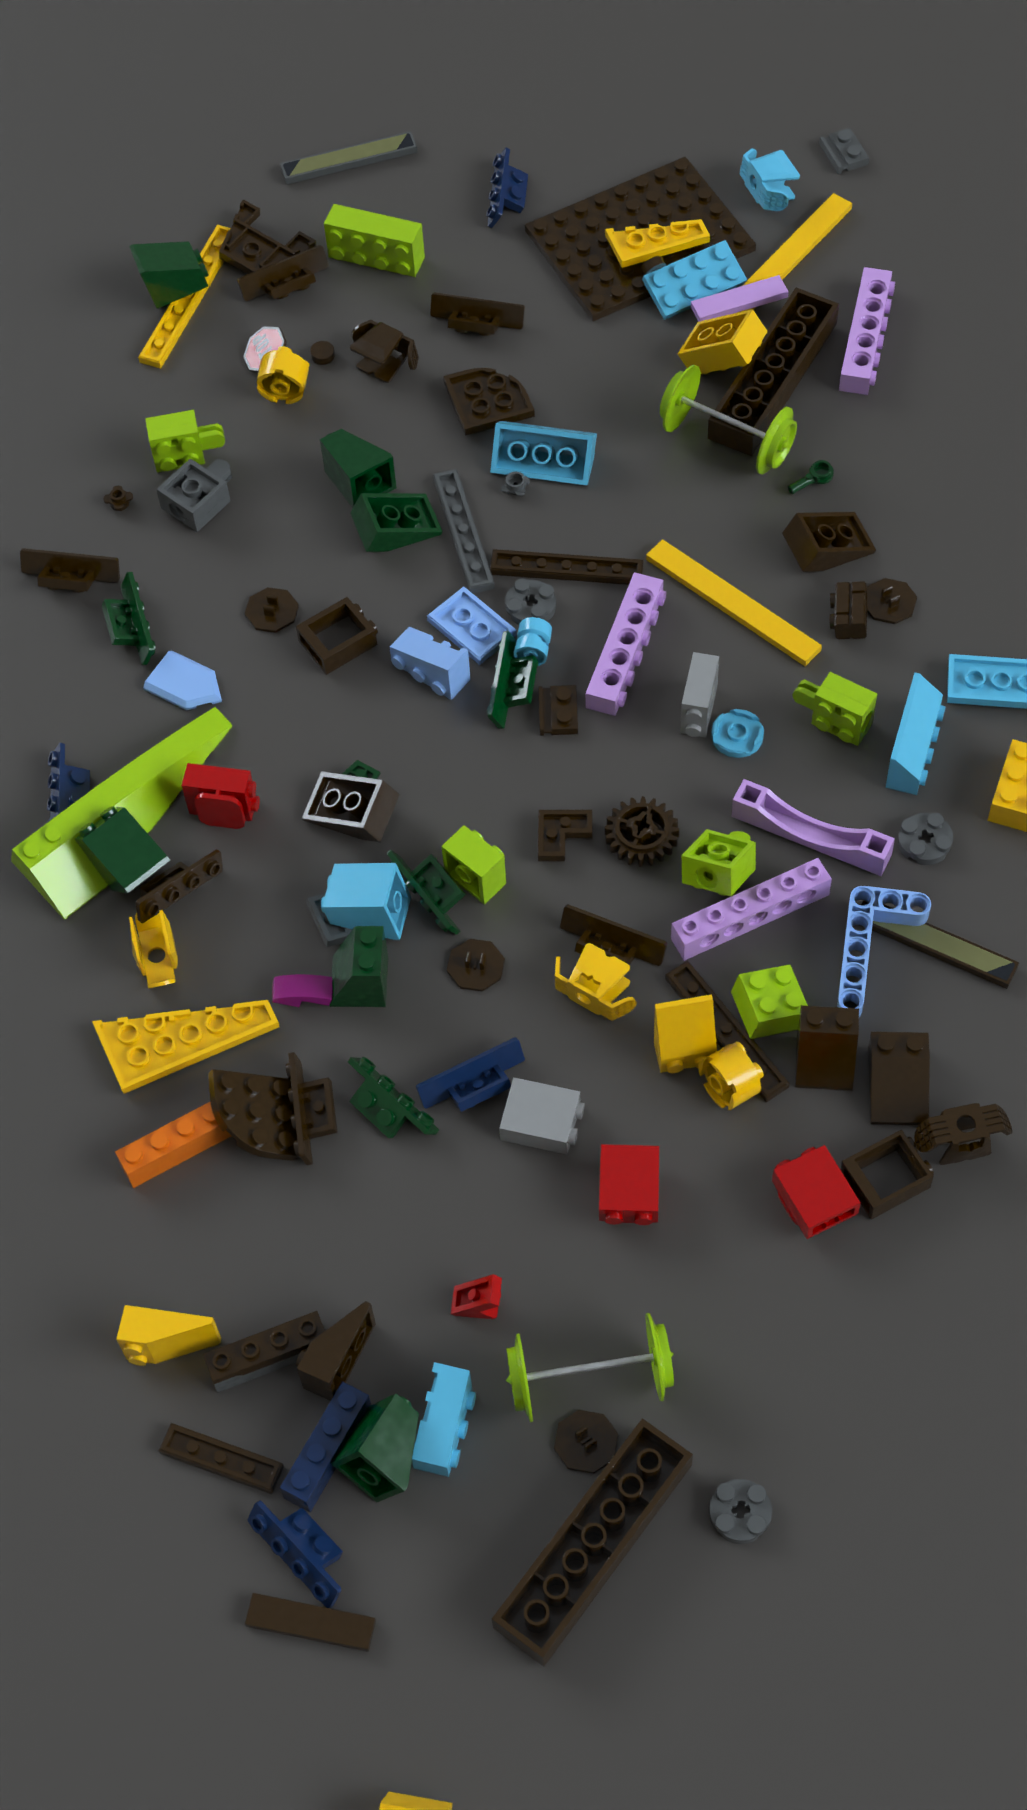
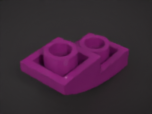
(302, 987)

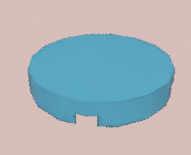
(737, 733)

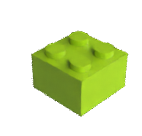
(474, 864)
(768, 1001)

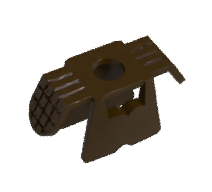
(376, 343)
(949, 1126)

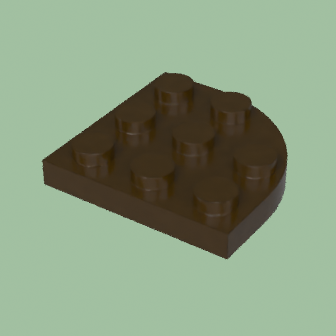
(486, 398)
(254, 1112)

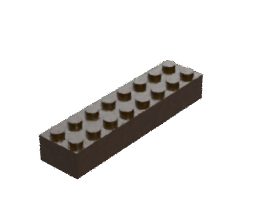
(774, 370)
(592, 1542)

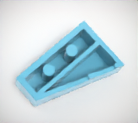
(444, 1420)

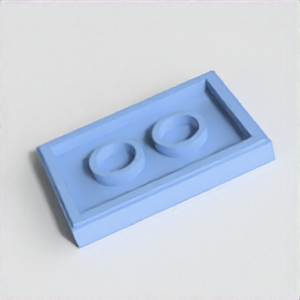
(470, 624)

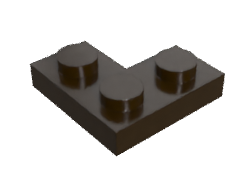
(558, 825)

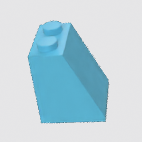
(367, 897)

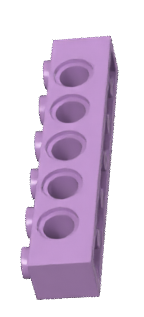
(866, 330)
(625, 644)
(750, 909)

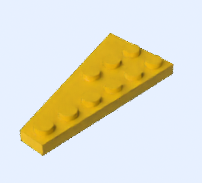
(173, 1040)

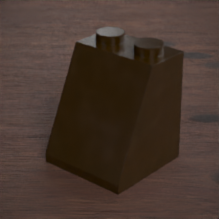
(826, 1047)

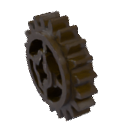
(632, 822)

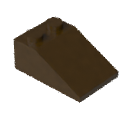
(827, 539)
(351, 805)
(899, 1077)
(335, 1352)

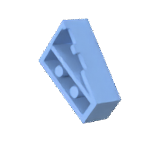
(431, 662)

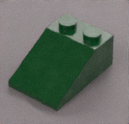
(394, 520)

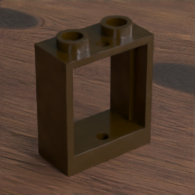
(346, 651)
(863, 1189)

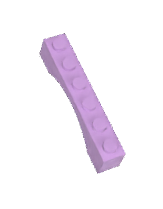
(858, 847)

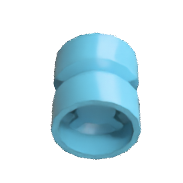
(533, 639)

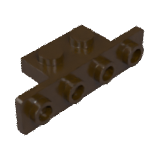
(284, 276)
(476, 314)
(68, 570)
(176, 884)
(612, 937)
(312, 1108)

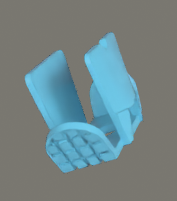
(769, 180)

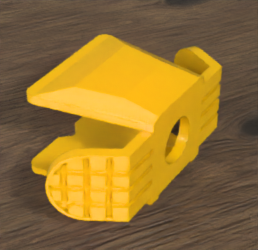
(153, 935)
(597, 983)

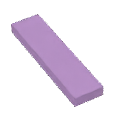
(740, 298)

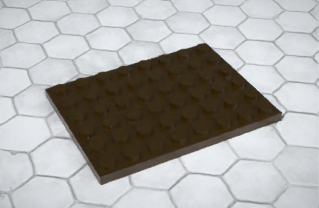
(582, 257)

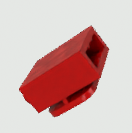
(220, 795)
(629, 1184)
(814, 1191)

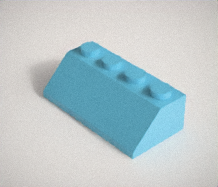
(543, 452)
(915, 737)

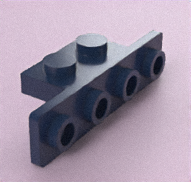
(507, 189)
(65, 782)
(473, 1079)
(302, 1547)

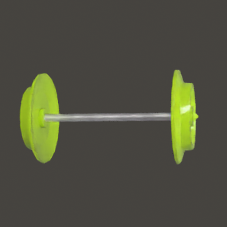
(680, 398)
(659, 1356)

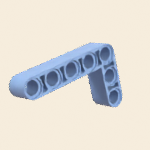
(861, 940)

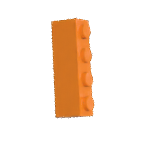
(170, 1145)

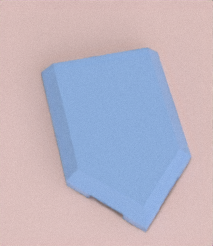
(183, 682)

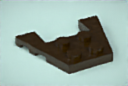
(253, 250)

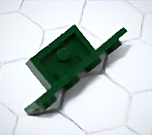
(127, 620)
(512, 681)
(435, 887)
(384, 1104)

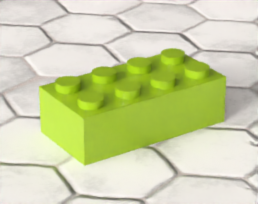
(374, 240)

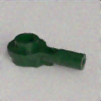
(820, 473)

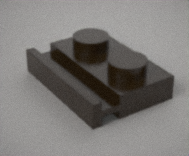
(558, 710)

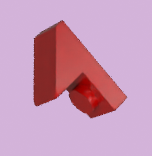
(477, 1298)

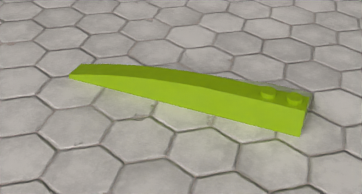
(144, 787)

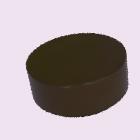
(653, 264)
(322, 352)

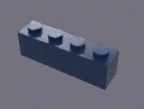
(313, 1465)

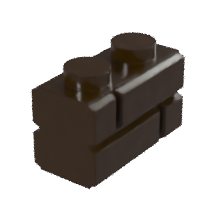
(850, 610)

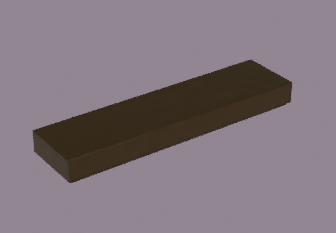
(221, 1458)
(310, 1622)

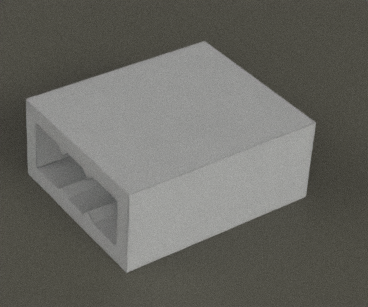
(699, 694)
(541, 1116)

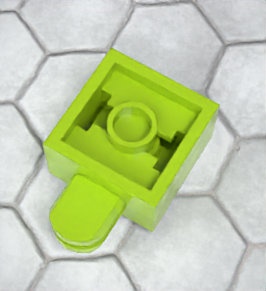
(177, 438)
(838, 707)
(719, 861)

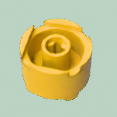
(282, 376)
(731, 1076)

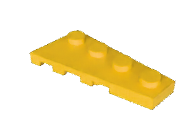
(640, 245)

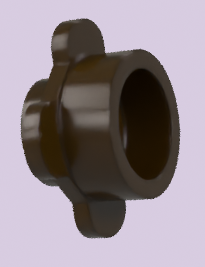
(118, 498)

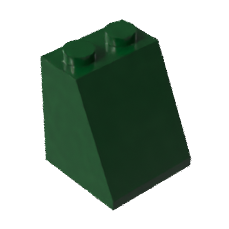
(170, 270)
(357, 465)
(121, 849)
(361, 969)
(380, 1448)

